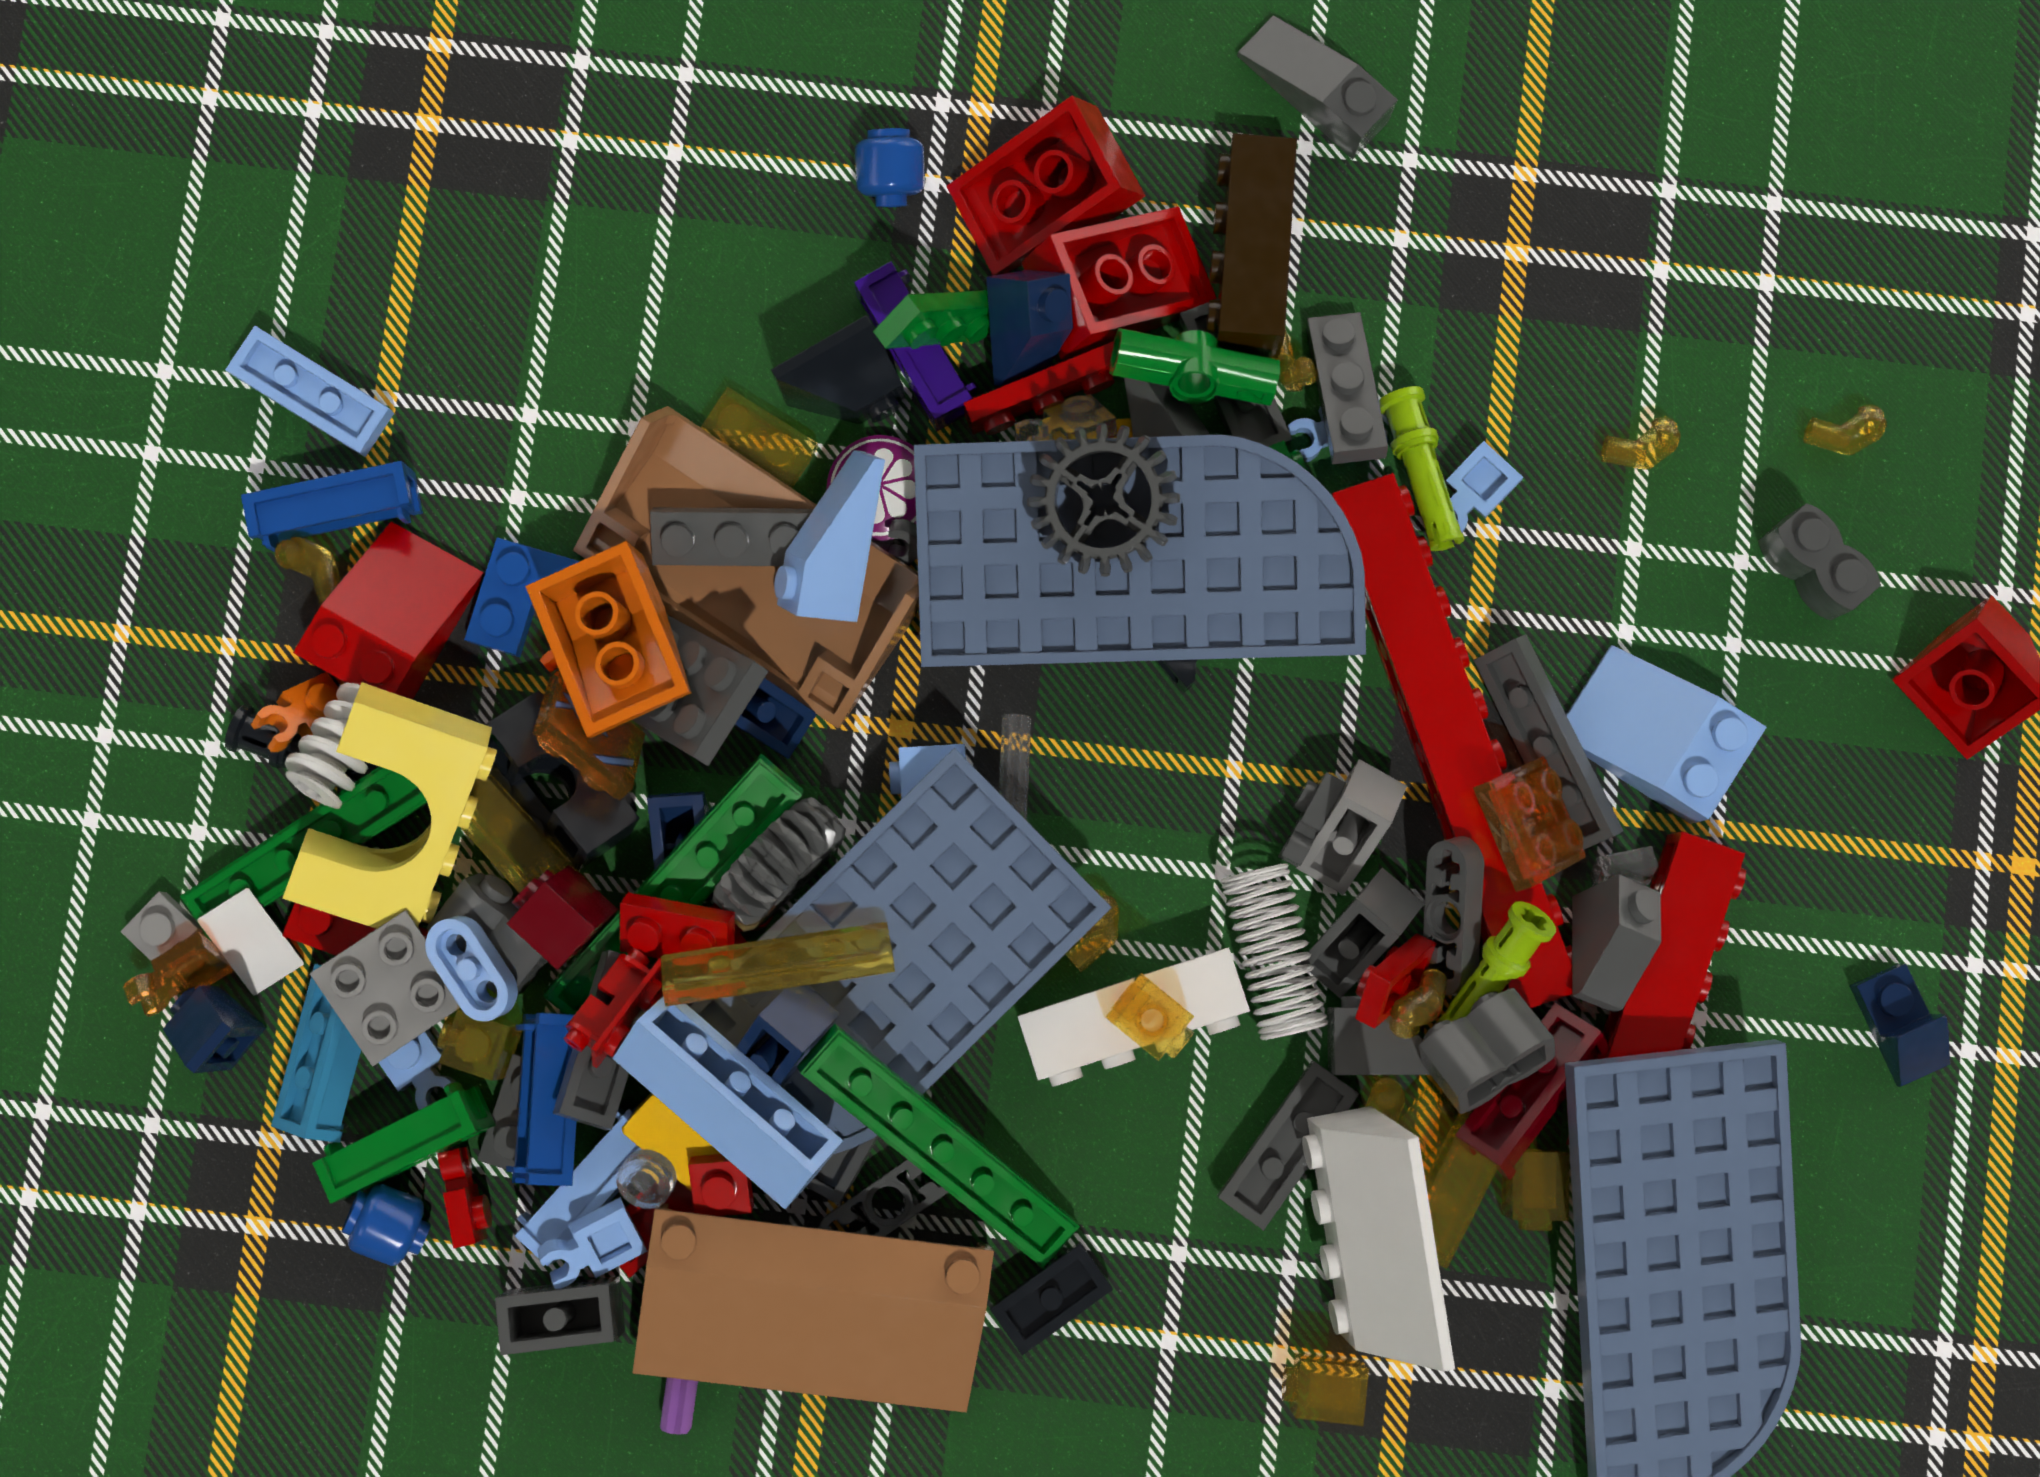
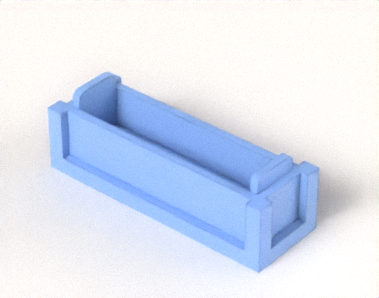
(591, 1188)

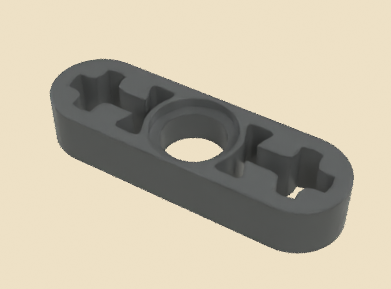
(1466, 896)
(847, 1214)

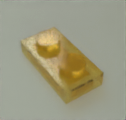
(760, 437)

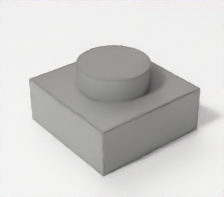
(160, 926)

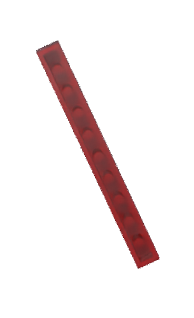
(1442, 708)

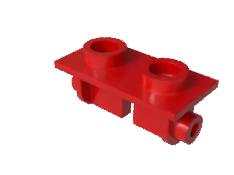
(606, 1026)

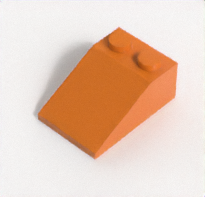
(610, 638)

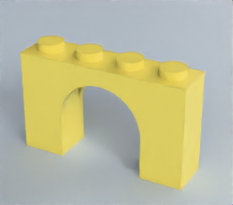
(443, 760)

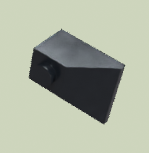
(843, 377)

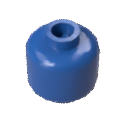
(889, 166)
(386, 1224)

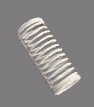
(1294, 1021)

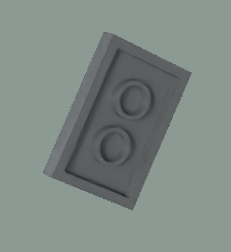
(720, 689)

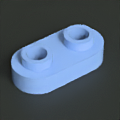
(469, 971)

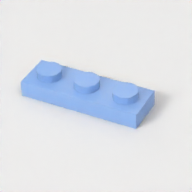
(310, 391)

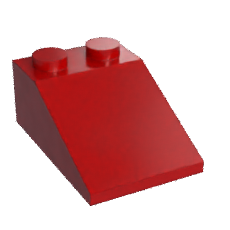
(1045, 182)
(1125, 275)
(391, 613)

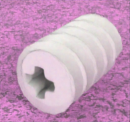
(318, 765)

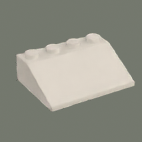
(1378, 1237)

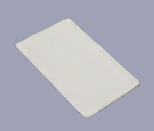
(250, 941)

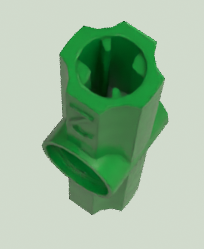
(1194, 367)

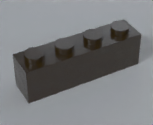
(1255, 244)

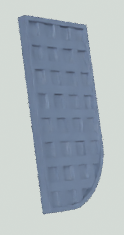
(1246, 571)
(971, 922)
(1683, 1256)

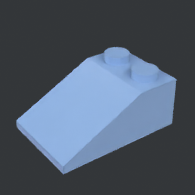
(1662, 734)

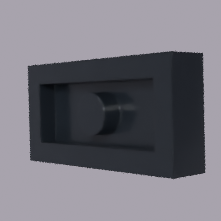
(1051, 1298)

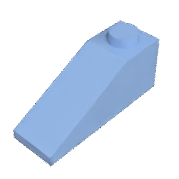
(831, 551)

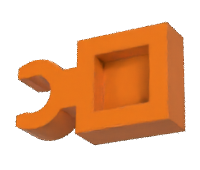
(297, 710)

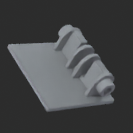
(386, 988)

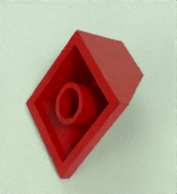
(1976, 678)

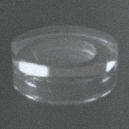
(646, 1179)

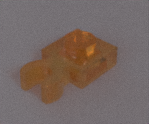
(183, 966)

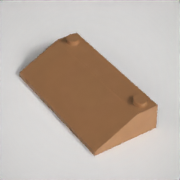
(811, 659)
(812, 1310)

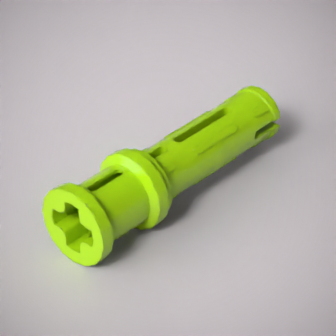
(1416, 445)
(1504, 957)

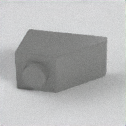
(1353, 827)

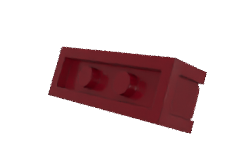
(1516, 1115)

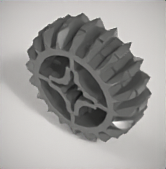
(1064, 472)
(779, 863)

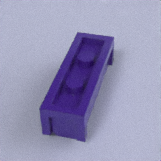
(925, 367)

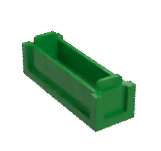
(403, 1143)

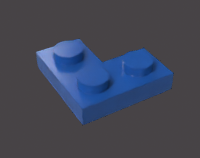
(503, 604)

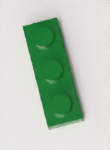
(936, 320)

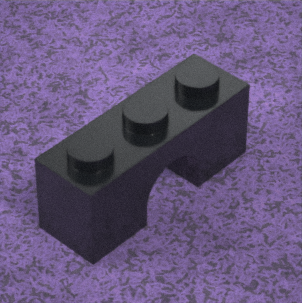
(590, 818)

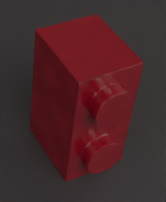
(559, 914)

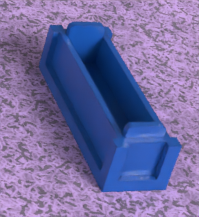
(332, 503)
(543, 1139)

